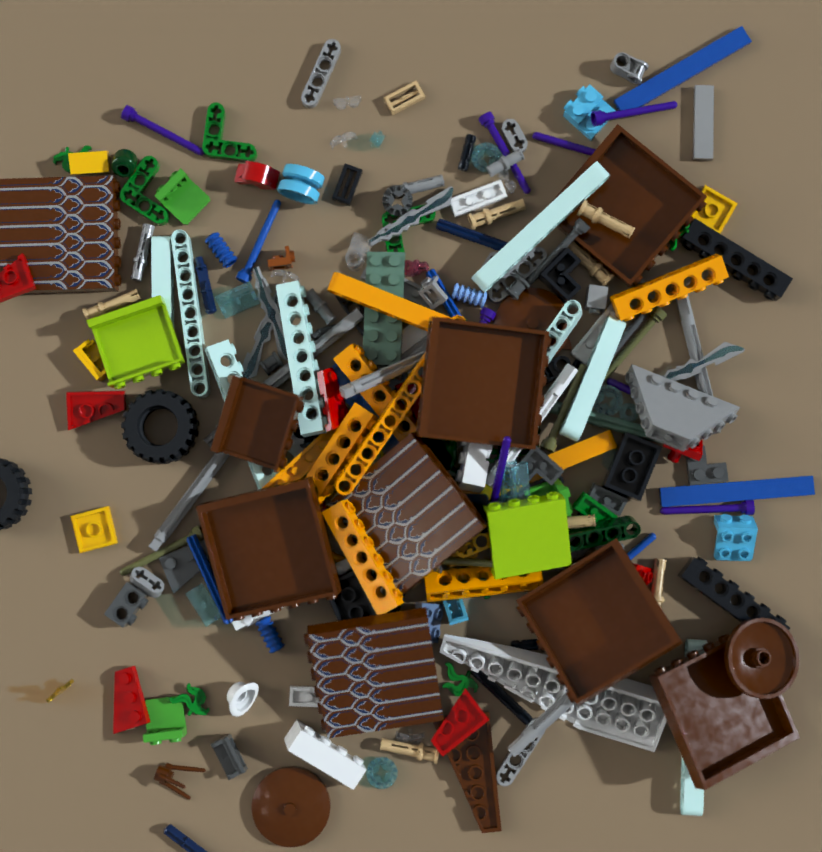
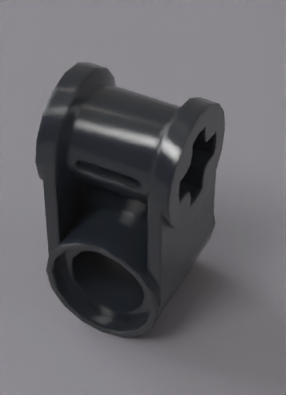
(552, 371)

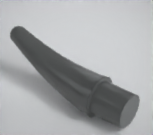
(320, 332)

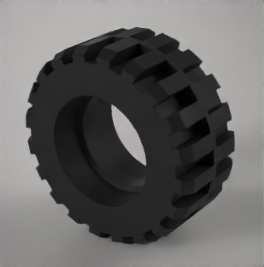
(136, 418)
(17, 494)

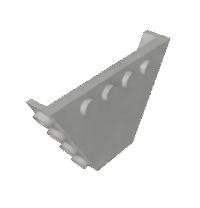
(675, 411)

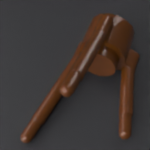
(165, 777)

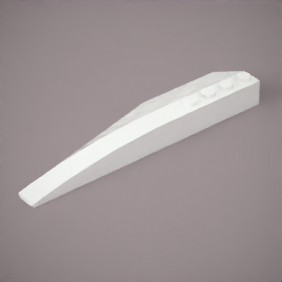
(621, 713)

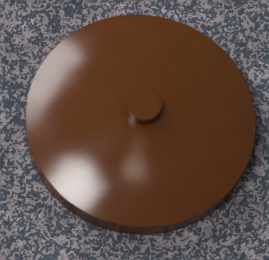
(532, 310)
(761, 658)
(291, 806)

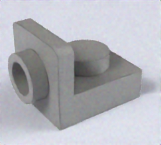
(432, 293)

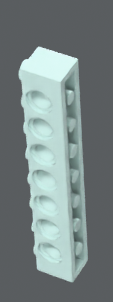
(286, 293)
(214, 355)

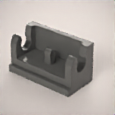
(229, 756)

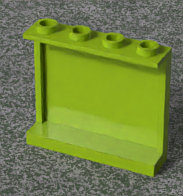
(136, 342)
(528, 535)

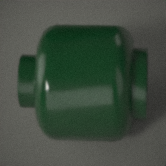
(124, 163)

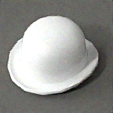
(241, 697)

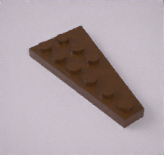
(476, 773)

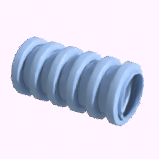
(469, 295)

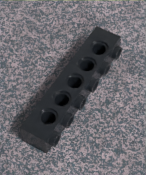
(746, 259)
(690, 574)

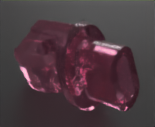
(415, 267)

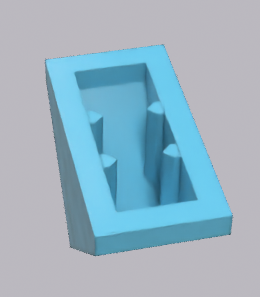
(455, 611)

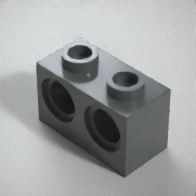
(123, 601)

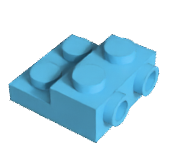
(580, 110)

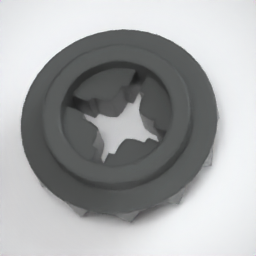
(387, 200)

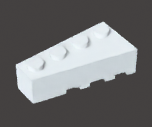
(473, 466)
(324, 754)

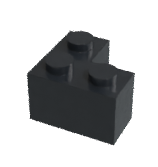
(557, 276)

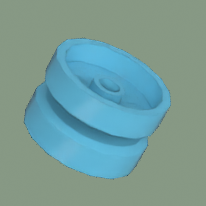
(301, 184)

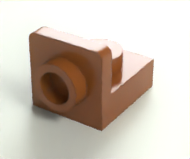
(281, 262)

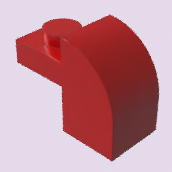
(257, 175)

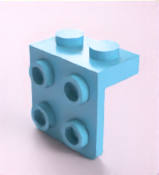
(735, 537)

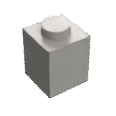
(596, 299)

